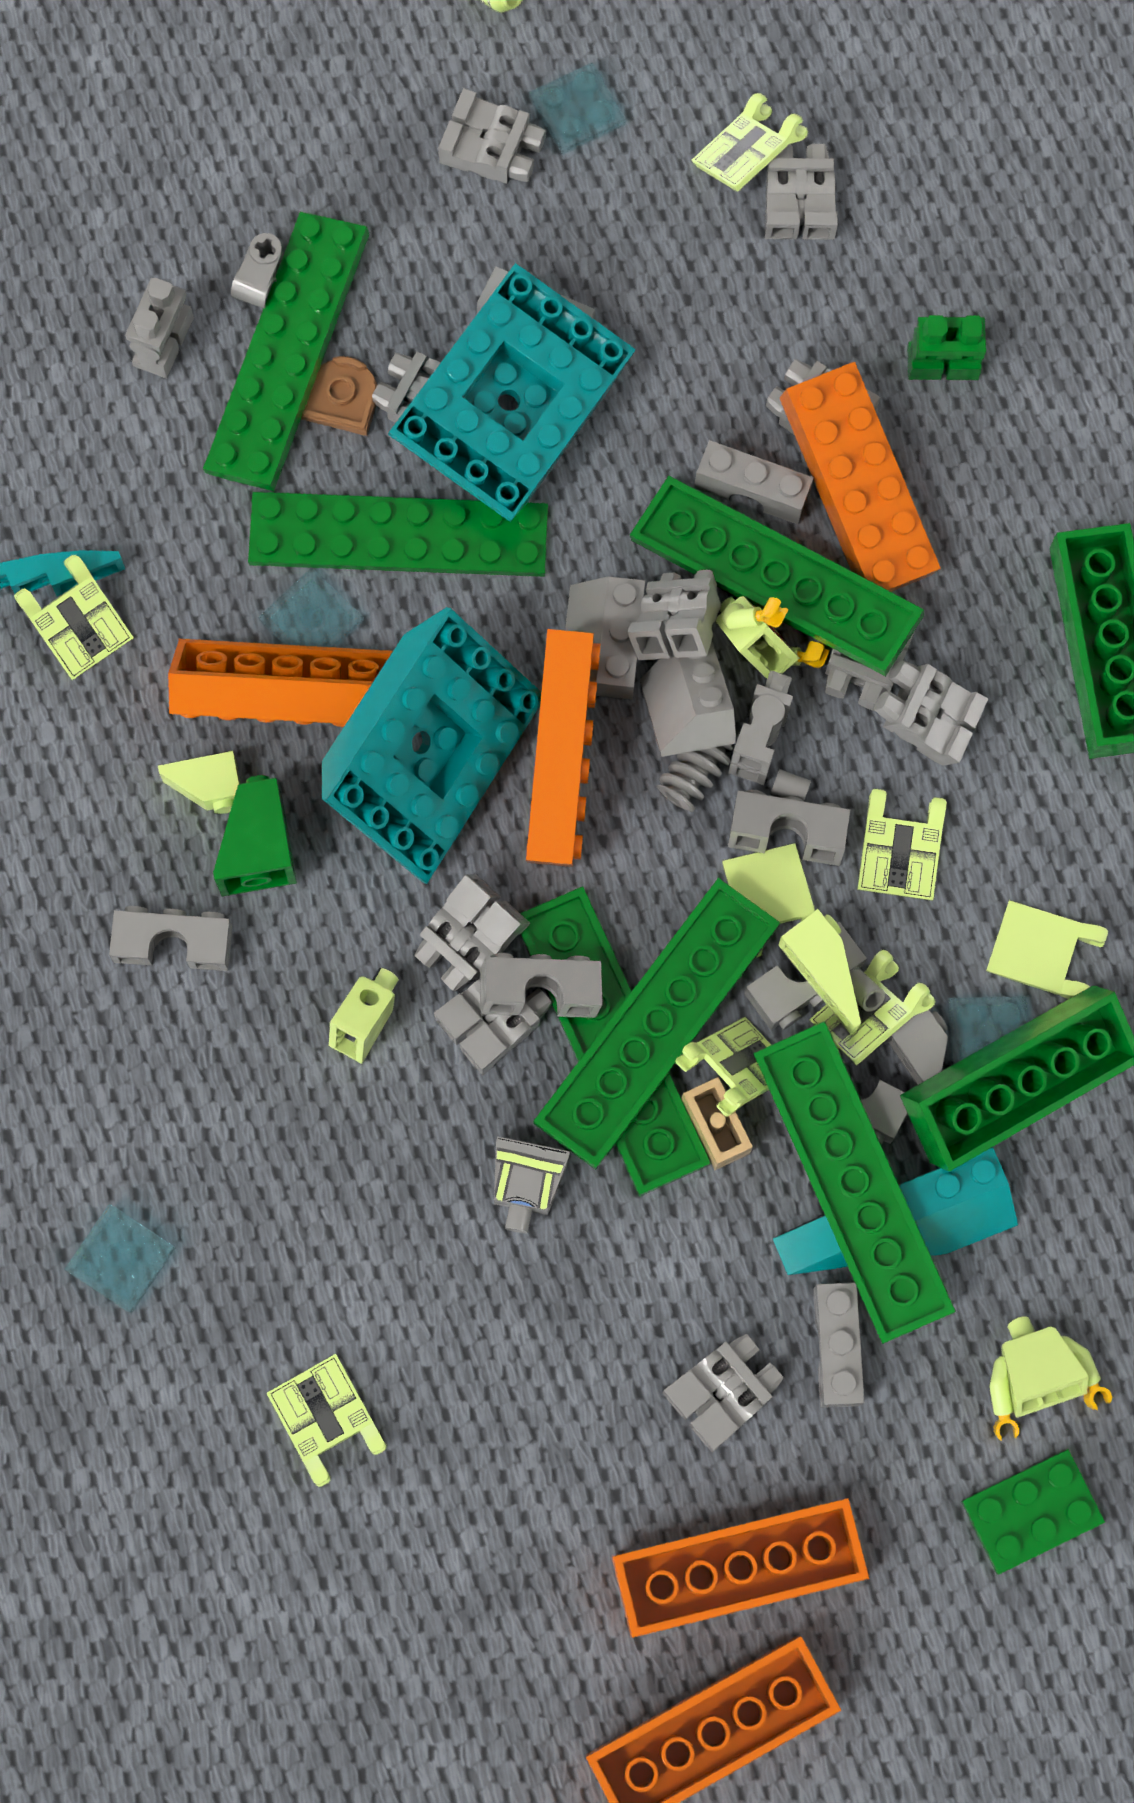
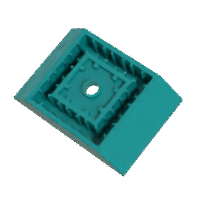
(521, 346)
(469, 716)

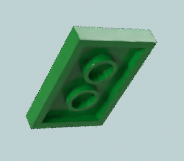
(1032, 1512)

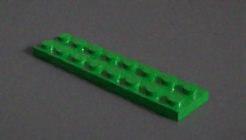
(286, 351)
(395, 534)
(762, 564)
(656, 1023)
(661, 1138)
(854, 1182)

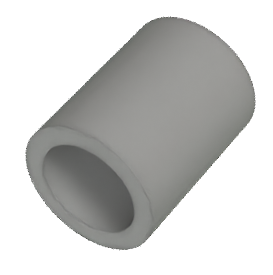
(790, 785)
(866, 991)

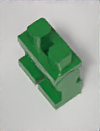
(948, 342)

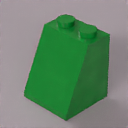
(255, 841)

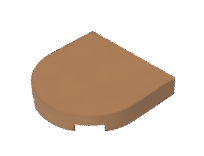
(342, 396)

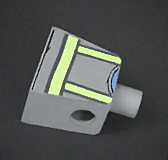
(526, 1180)

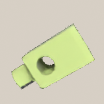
(362, 1020)

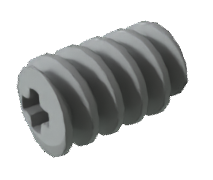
(690, 773)

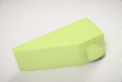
(822, 960)

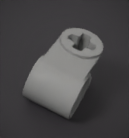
(257, 274)

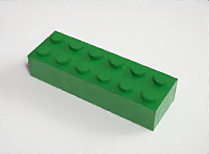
(1097, 610)
(1021, 1077)

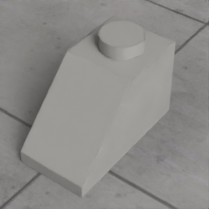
(921, 1045)

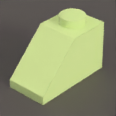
(205, 780)

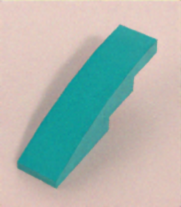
(49, 568)

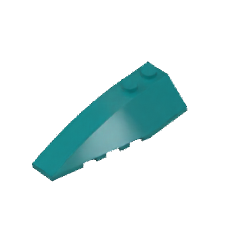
(947, 1206)

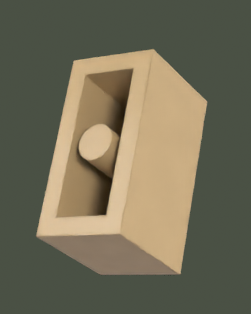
(720, 1135)

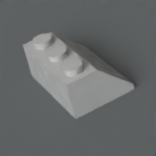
(607, 609)
(689, 704)

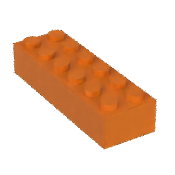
(859, 479)
(270, 681)
(560, 748)
(739, 1568)
(716, 1729)

